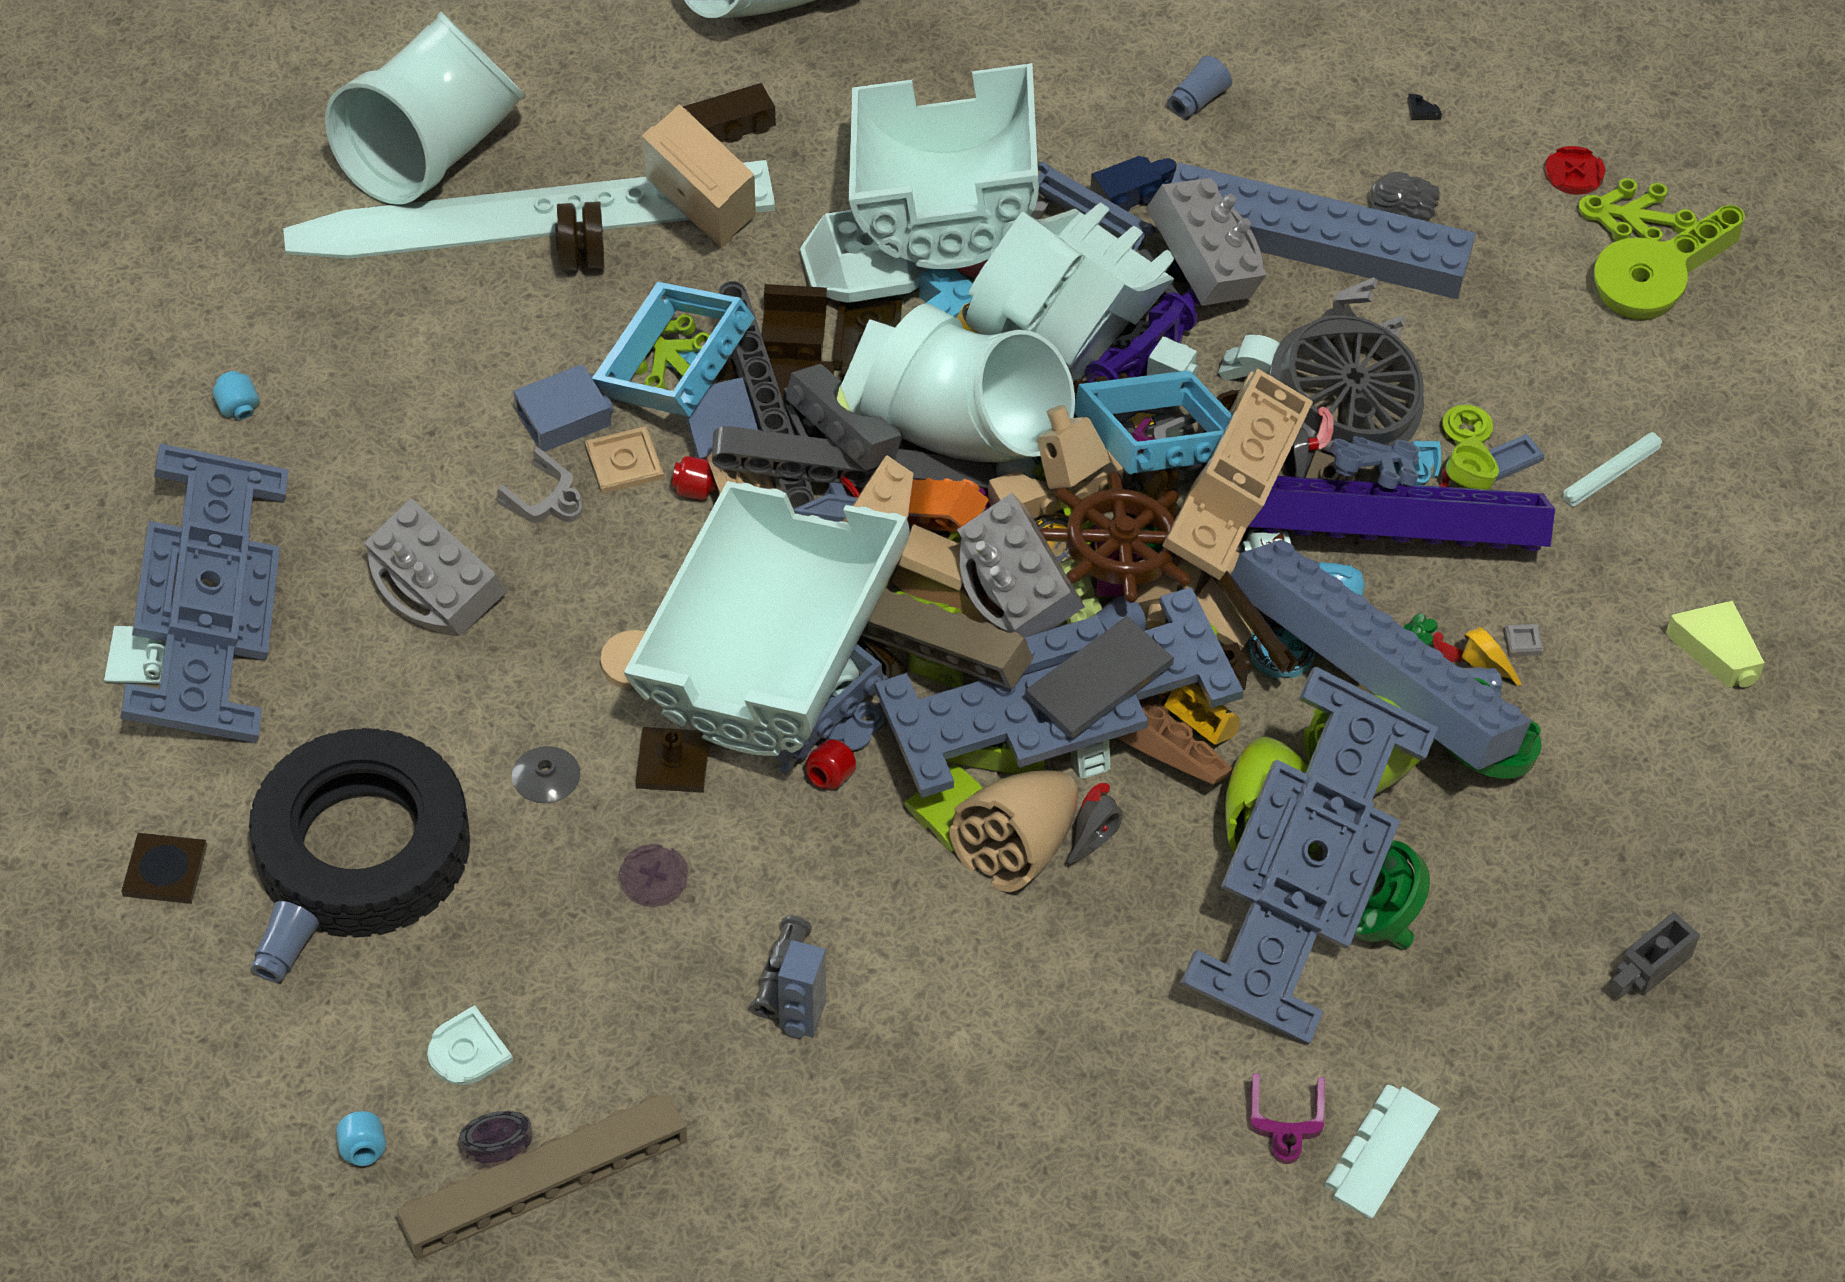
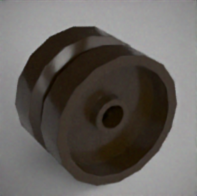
(580, 236)

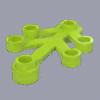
(1634, 211)
(668, 350)

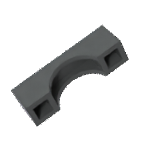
(860, 437)

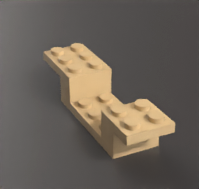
(1238, 474)

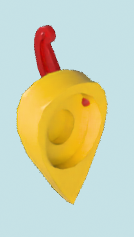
(1479, 652)

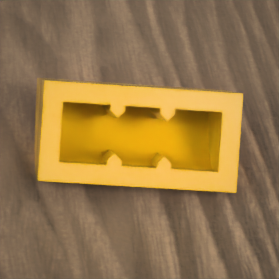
(1192, 707)

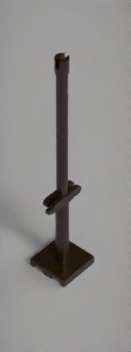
(1158, 483)

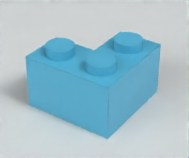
(945, 289)

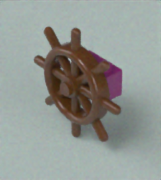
(1119, 541)

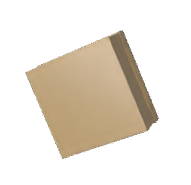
(699, 175)

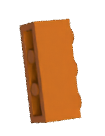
(944, 504)

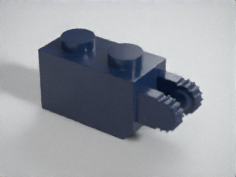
(1133, 181)

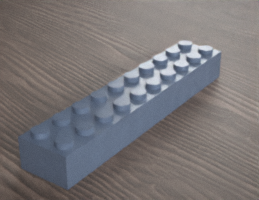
(1347, 234)
(1380, 653)

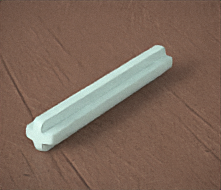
(1612, 469)

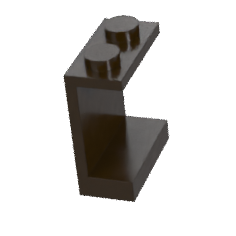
(794, 321)

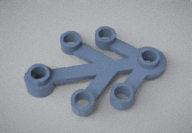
(1369, 453)

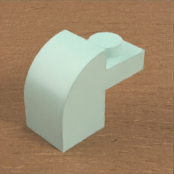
(1254, 353)

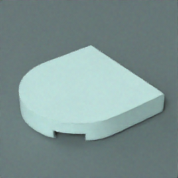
(466, 1049)

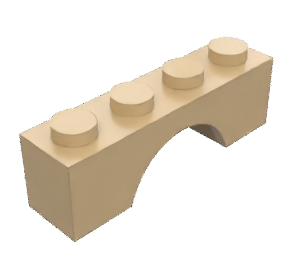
(1038, 496)

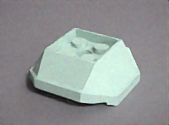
(852, 264)

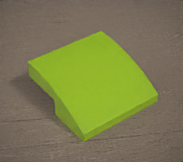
(938, 809)

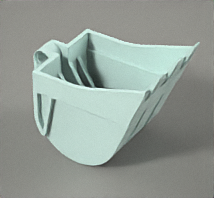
(1067, 284)

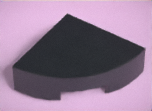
(1422, 109)

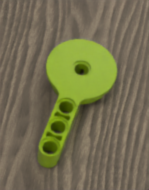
(1664, 264)

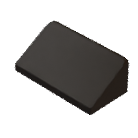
(890, 663)

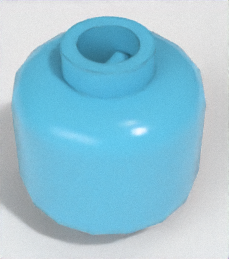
(235, 395)
(361, 1138)

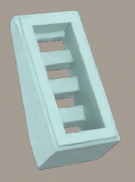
(1091, 759)

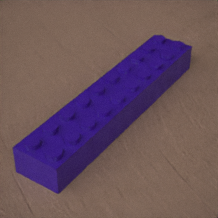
(1407, 512)

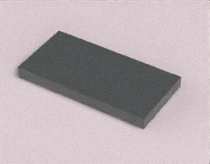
(1099, 677)

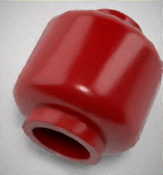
(693, 478)
(830, 764)

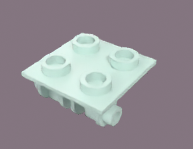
(133, 658)

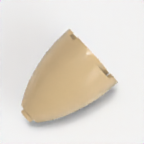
(1025, 819)

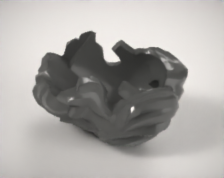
(1404, 196)

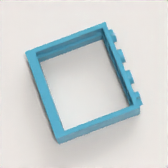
(646, 329)
(1105, 398)

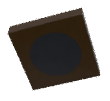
(164, 868)

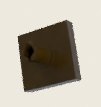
(672, 760)

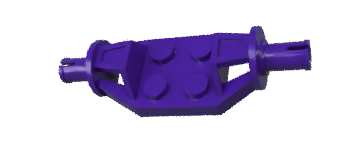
(1167, 319)

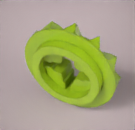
(1469, 415)

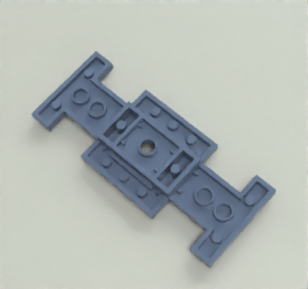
(206, 622)
(990, 714)
(1299, 894)

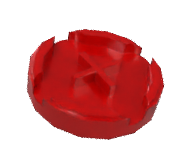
(1574, 170)

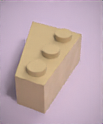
(887, 489)

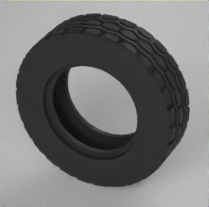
(347, 767)

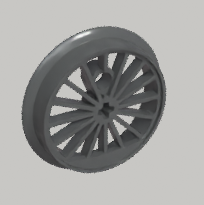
(1352, 382)

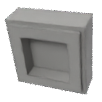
(1523, 640)

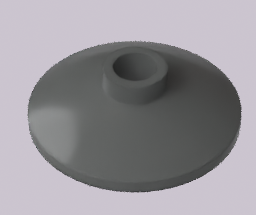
(550, 784)

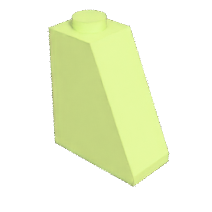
(1718, 642)

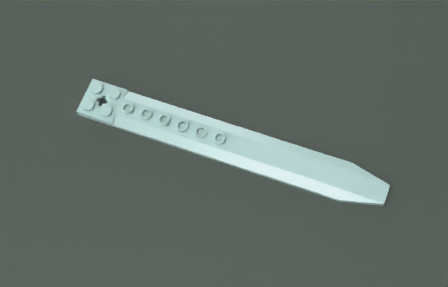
(490, 217)

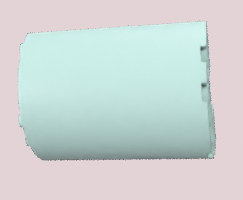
(944, 175)
(764, 618)

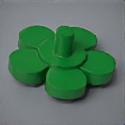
(1422, 628)

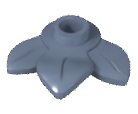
(855, 731)

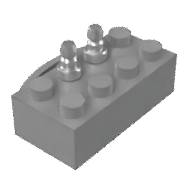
(1208, 240)
(1016, 570)
(431, 571)

